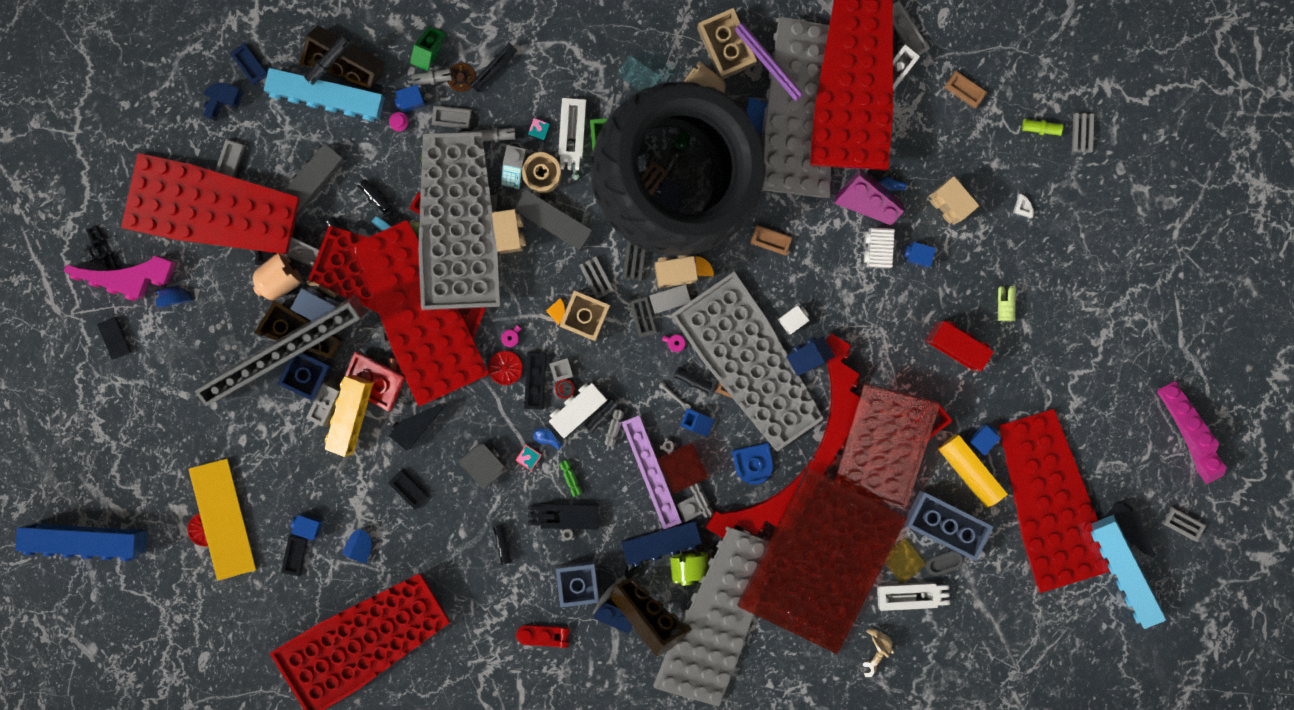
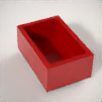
(959, 345)

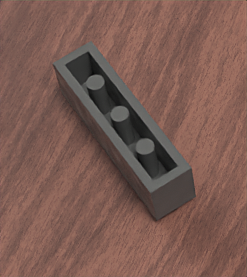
(314, 176)
(553, 220)

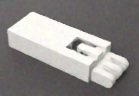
(572, 127)
(904, 596)

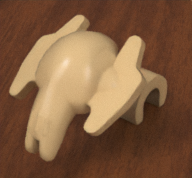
(884, 646)

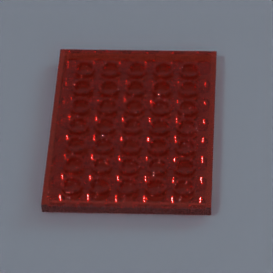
(822, 561)

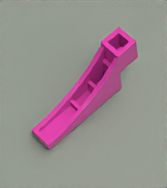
(128, 281)
(1195, 433)

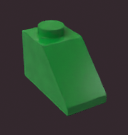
(427, 48)

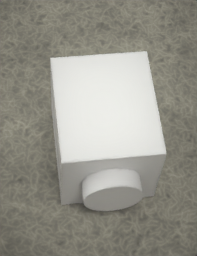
(794, 319)

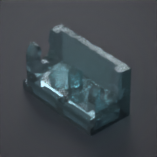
(637, 74)

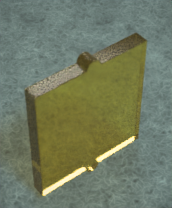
(904, 561)

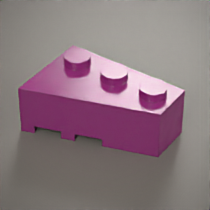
(869, 198)

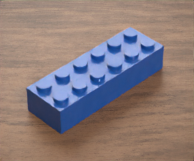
(81, 540)

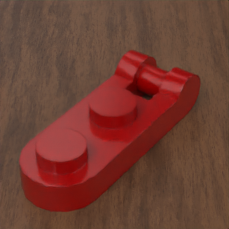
(543, 635)

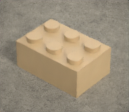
(724, 45)
(675, 272)

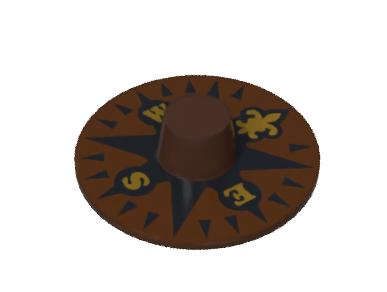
(461, 77)

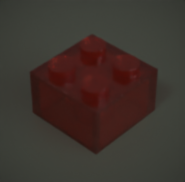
(682, 467)

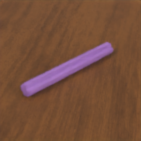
(768, 61)

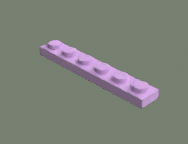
(651, 472)

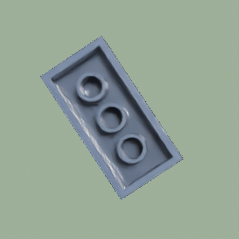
(948, 525)

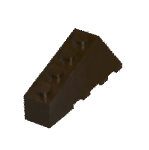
(352, 63)
(282, 320)
(649, 617)

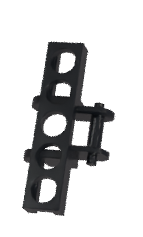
(94, 244)

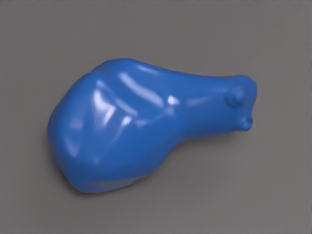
(892, 185)
(545, 436)

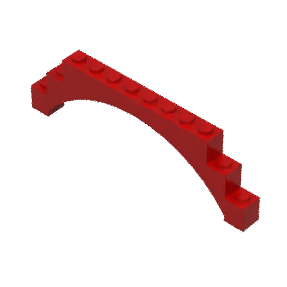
(840, 417)

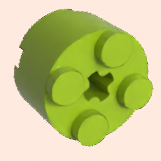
(689, 567)

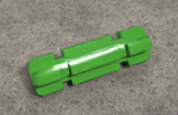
(570, 478)

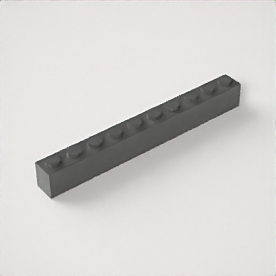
(281, 350)

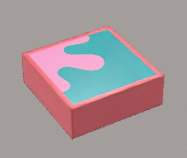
(528, 457)

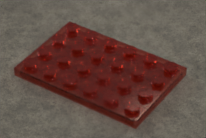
(886, 444)

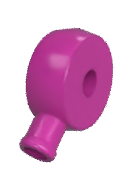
(514, 334)
(670, 340)

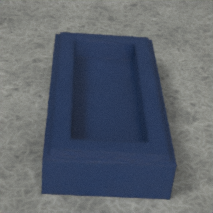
(249, 64)

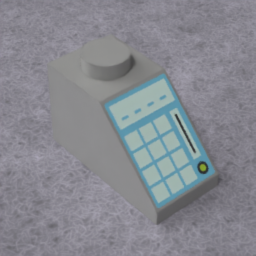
(512, 167)

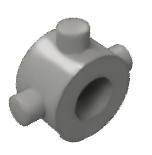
(668, 445)
(567, 534)

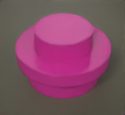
(398, 121)

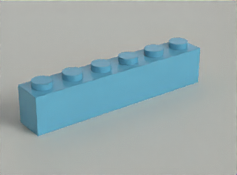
(324, 94)
(1128, 571)

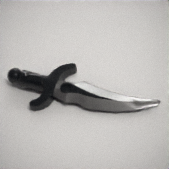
(625, 575)

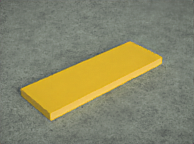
(222, 519)

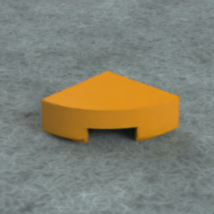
(703, 267)
(557, 311)

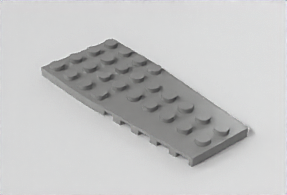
(789, 122)
(456, 225)
(748, 360)
(707, 655)

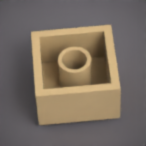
(953, 201)
(508, 232)
(584, 315)

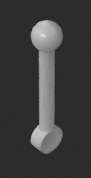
(662, 385)

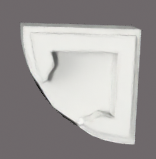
(1023, 207)

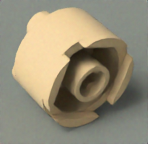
(532, 167)

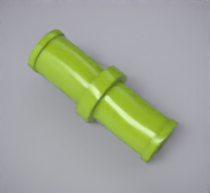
(1042, 127)

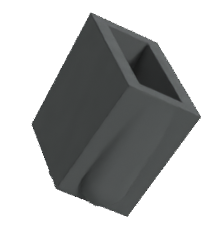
(483, 464)

